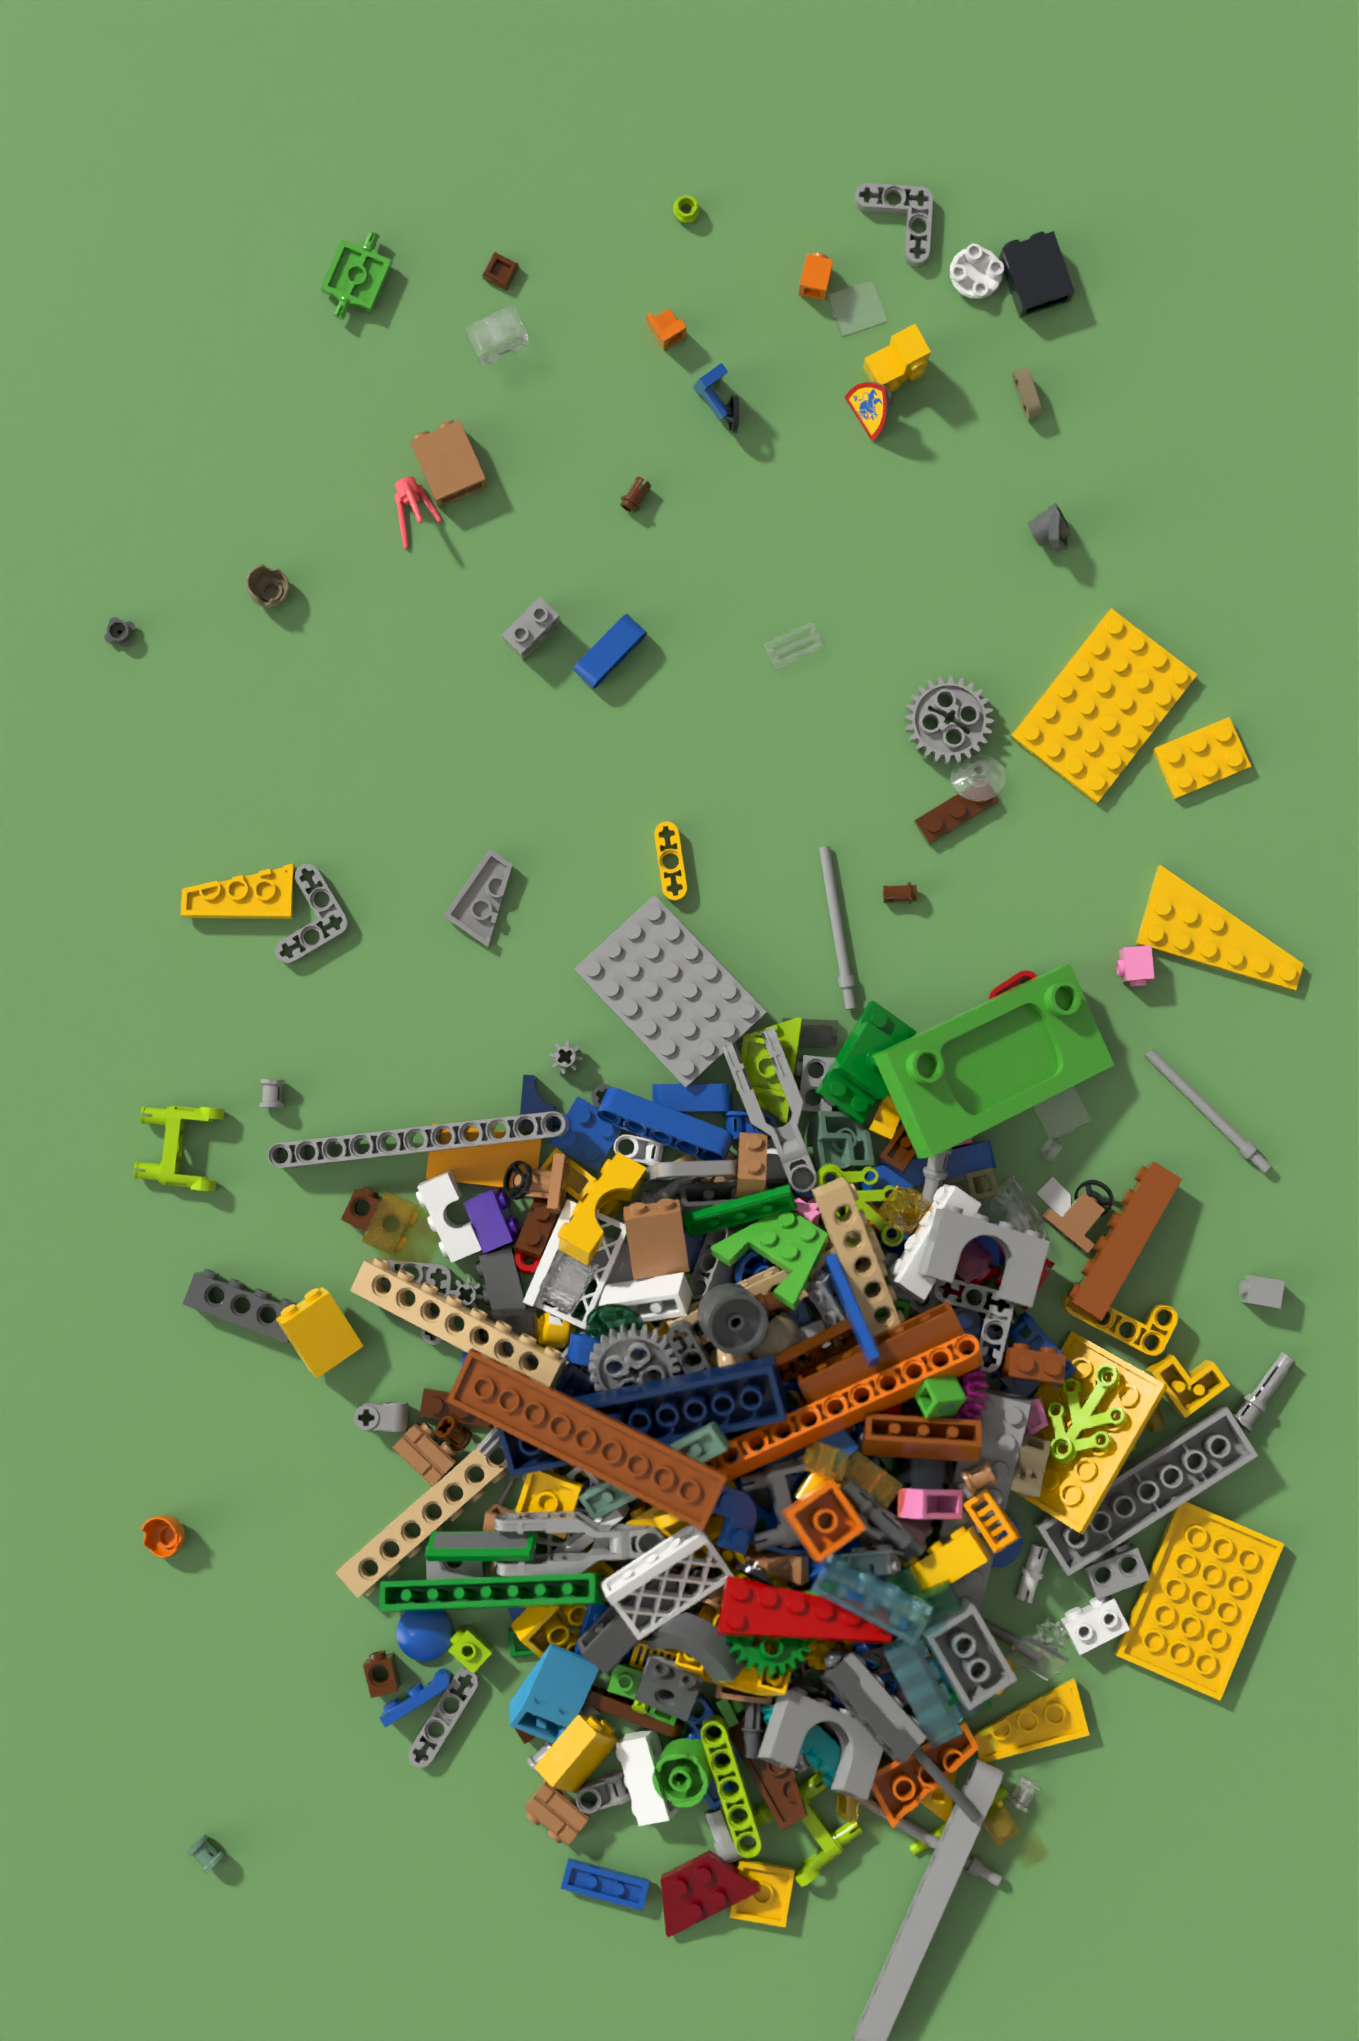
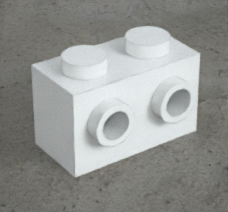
(1094, 1624)

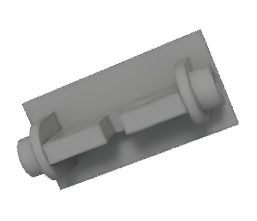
(820, 1293)
(883, 1559)

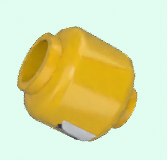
(554, 1331)

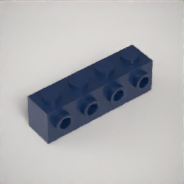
(972, 1325)

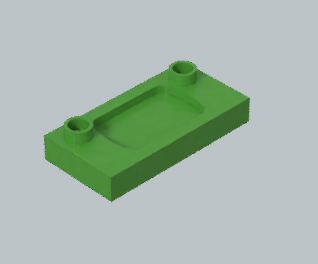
(993, 1061)

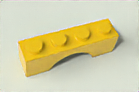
(619, 1181)

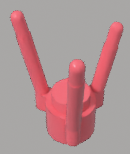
(409, 493)

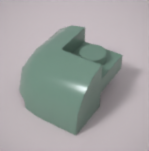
(839, 1142)

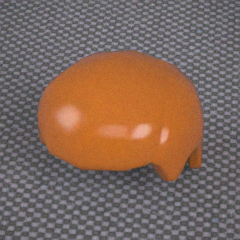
(163, 1535)

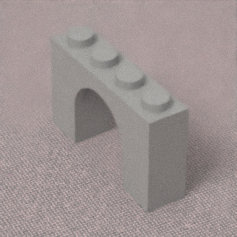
(1022, 1251)
(794, 1717)

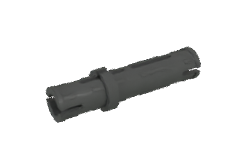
(866, 1505)

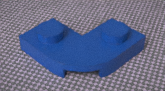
(739, 1519)

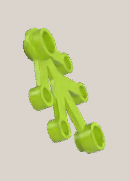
(864, 1196)
(1083, 1417)

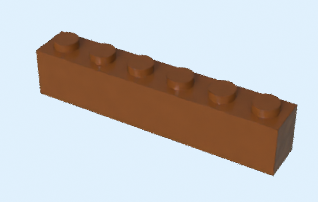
(1123, 1242)
(894, 1347)

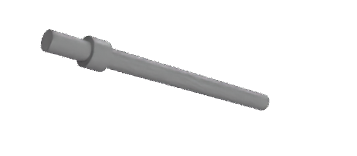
(846, 980)
(1246, 1148)
(973, 1865)

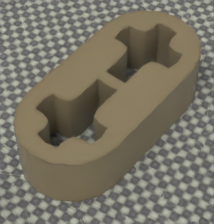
(1027, 393)

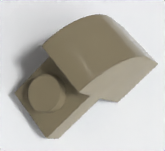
(1031, 1466)

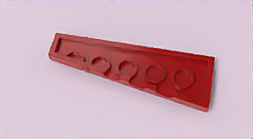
(778, 1612)

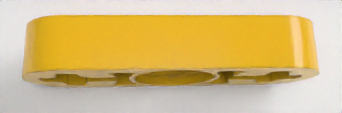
(674, 840)

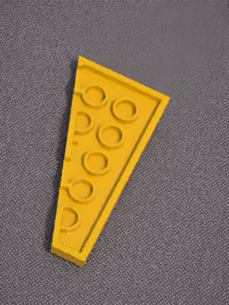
(1199, 930)

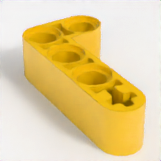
(1139, 1331)

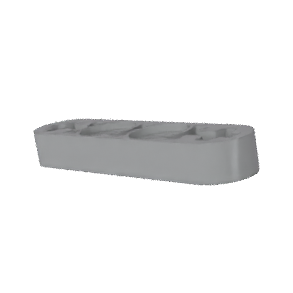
(441, 1715)

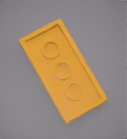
(483, 1163)

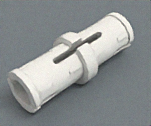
(1032, 1573)

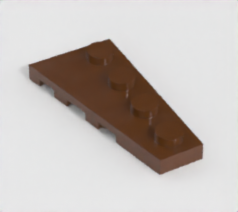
(776, 1784)

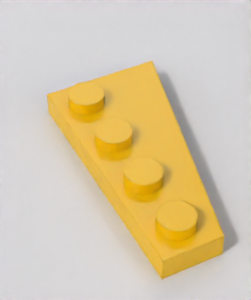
(243, 897)
(1038, 1724)

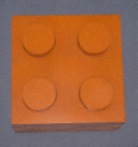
(823, 1520)

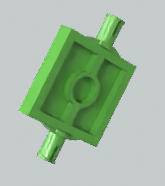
(356, 275)

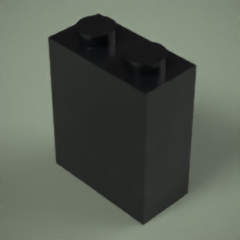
(1036, 273)

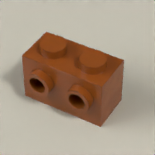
(1033, 1366)

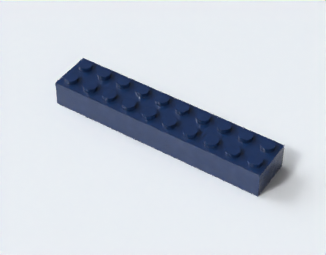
(676, 1406)

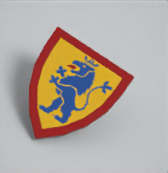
(870, 405)

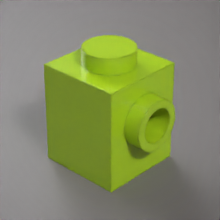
(470, 1648)

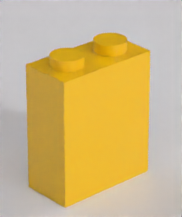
(319, 1331)
(577, 1753)

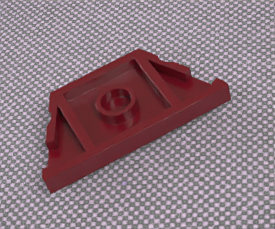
(701, 1890)

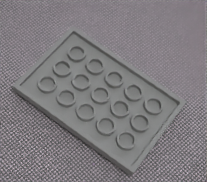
(670, 991)

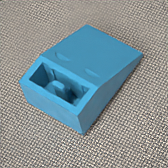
(552, 1693)

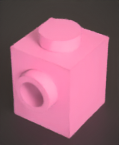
(1135, 965)

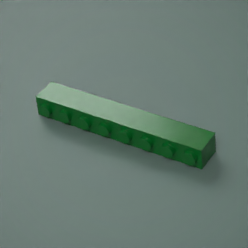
(492, 1592)

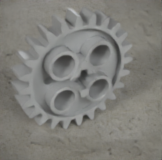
(935, 740)
(633, 1364)

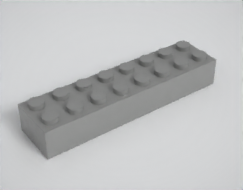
(1001, 1442)
(1153, 1487)

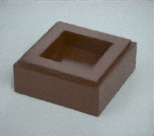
(500, 271)

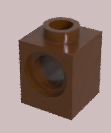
(351, 1214)
(376, 1685)

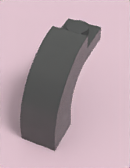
(699, 1641)

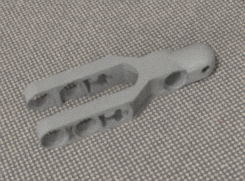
(788, 1137)
(610, 1542)

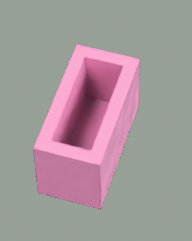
(930, 1503)

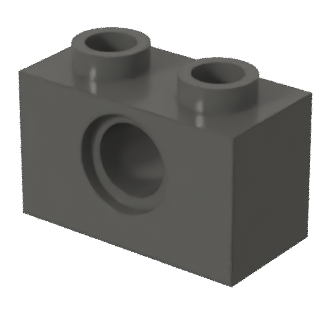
(668, 1689)

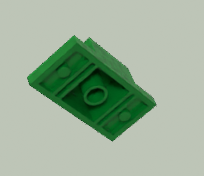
(854, 1077)

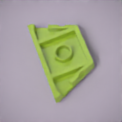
(762, 1071)

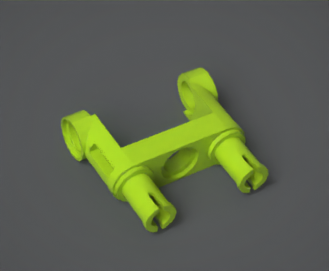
(169, 1169)
(831, 1842)

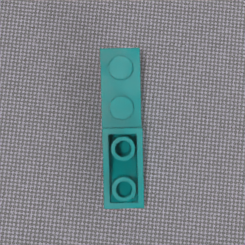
(819, 1748)

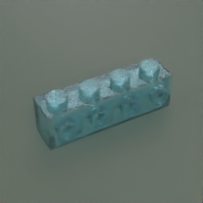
(872, 1598)
(923, 1691)

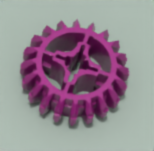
(974, 1391)

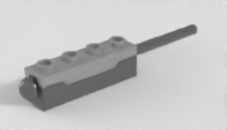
(883, 1717)

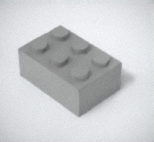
(968, 1655)

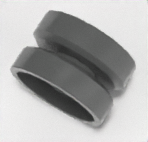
(732, 1318)

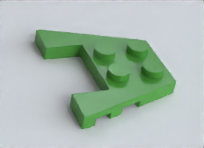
(785, 1241)

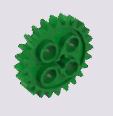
(787, 1652)

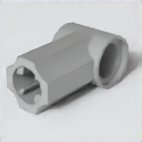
(722, 1835)

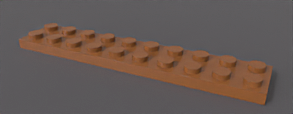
(587, 1439)

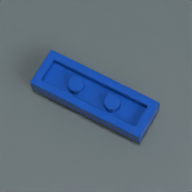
(605, 1884)

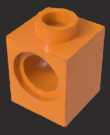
(815, 276)

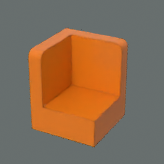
(666, 328)

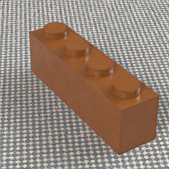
(922, 1437)

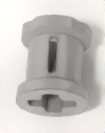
(271, 1093)

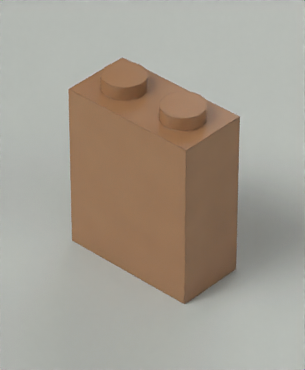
(448, 462)
(656, 1238)

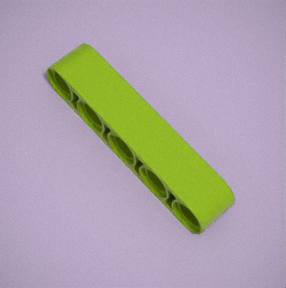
(731, 1799)

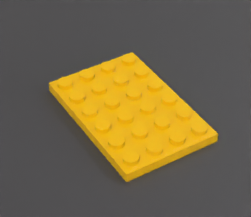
(1103, 705)
(1078, 1487)
(1199, 1599)

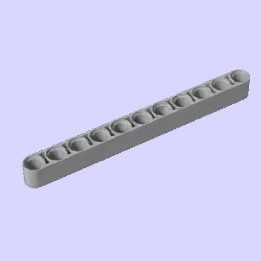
(405, 1136)
(927, 1906)

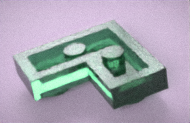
(940, 1597)

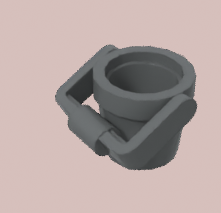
(1051, 528)

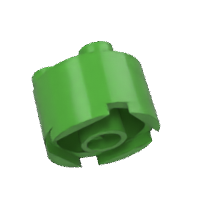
(682, 1772)

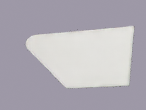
(1055, 1196)

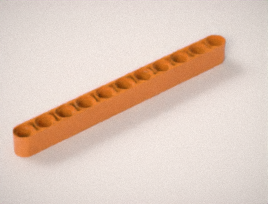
(848, 1401)

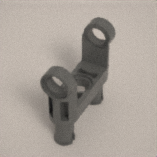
(774, 1479)

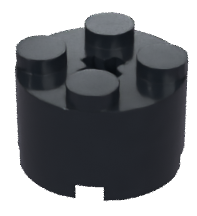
(924, 1473)

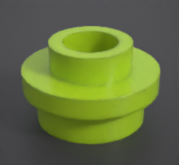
(686, 201)

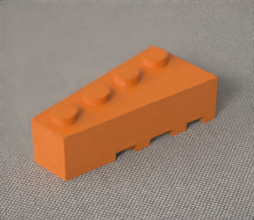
(903, 1785)

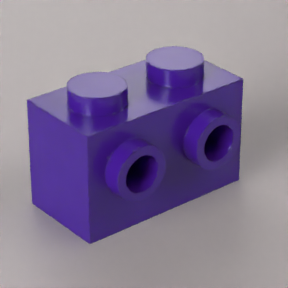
(492, 1220)

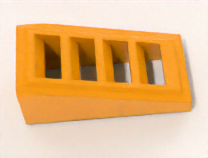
(1007, 1524)

